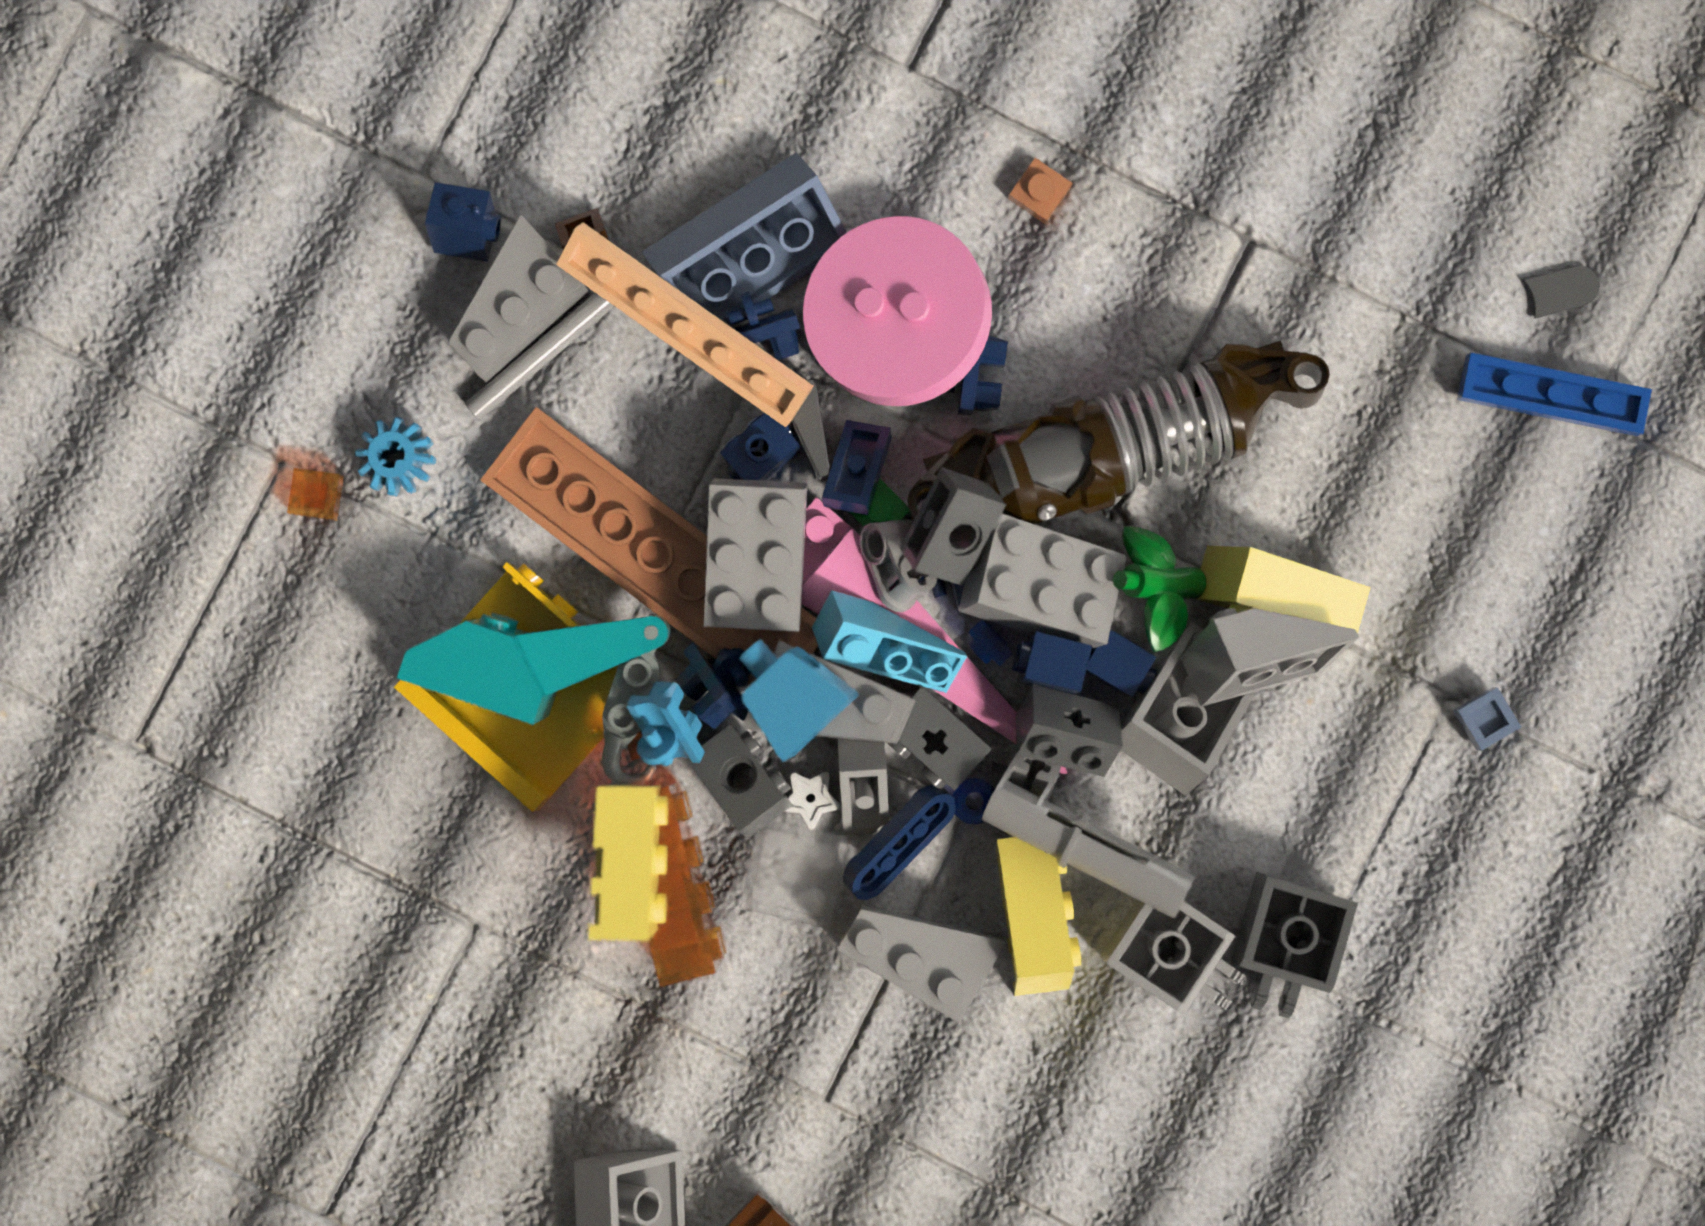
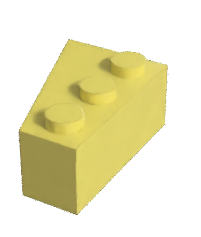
(1259, 580)
(1036, 918)

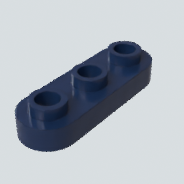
(899, 842)

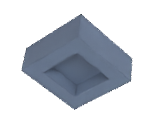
(1487, 718)

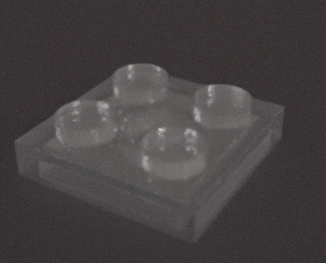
(795, 873)

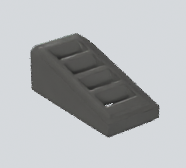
(811, 436)

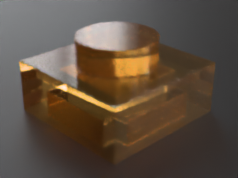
(315, 494)

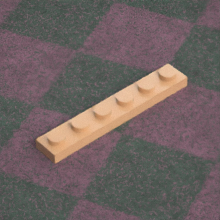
(684, 324)

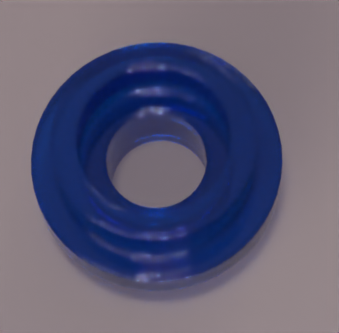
(966, 787)

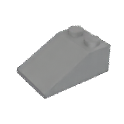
(1259, 651)
(1172, 731)

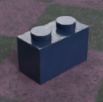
(1051, 662)

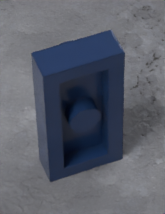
(857, 467)

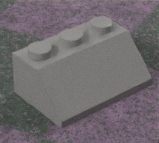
(630, 1189)

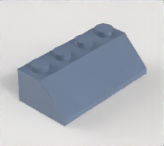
(750, 240)

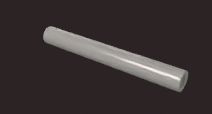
(538, 355)

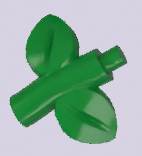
(1158, 581)

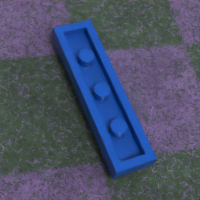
(1554, 394)

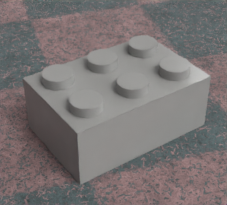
(755, 554)
(1044, 583)

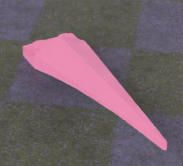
(837, 564)

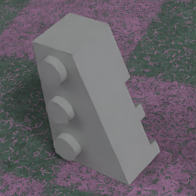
(515, 303)
(873, 716)
(922, 956)

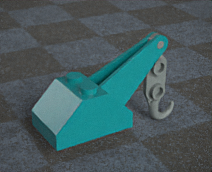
(521, 671)

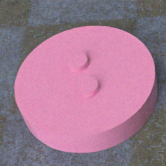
(897, 311)

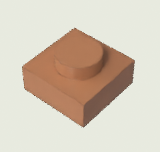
(1040, 190)

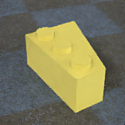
(628, 862)

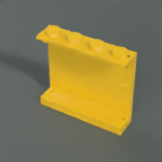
(519, 755)

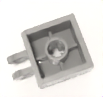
(1183, 974)

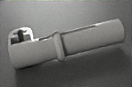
(1078, 841)

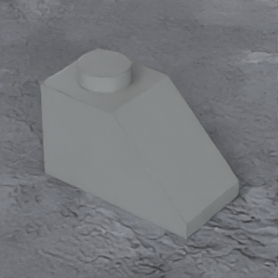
(863, 786)

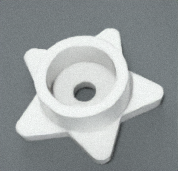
(823, 801)

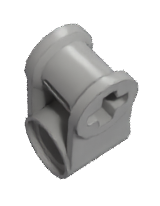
(889, 566)

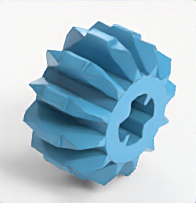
(386, 443)

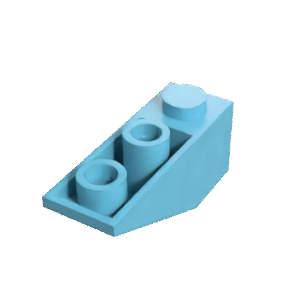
(883, 643)

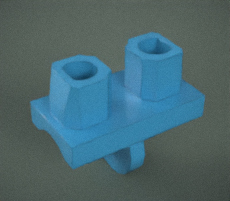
(664, 726)

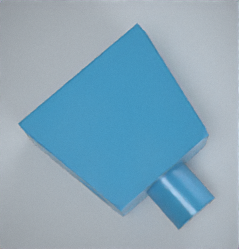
(792, 696)

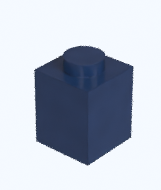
(1122, 665)

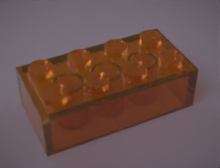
(687, 942)

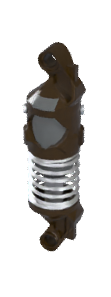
(1101, 448)

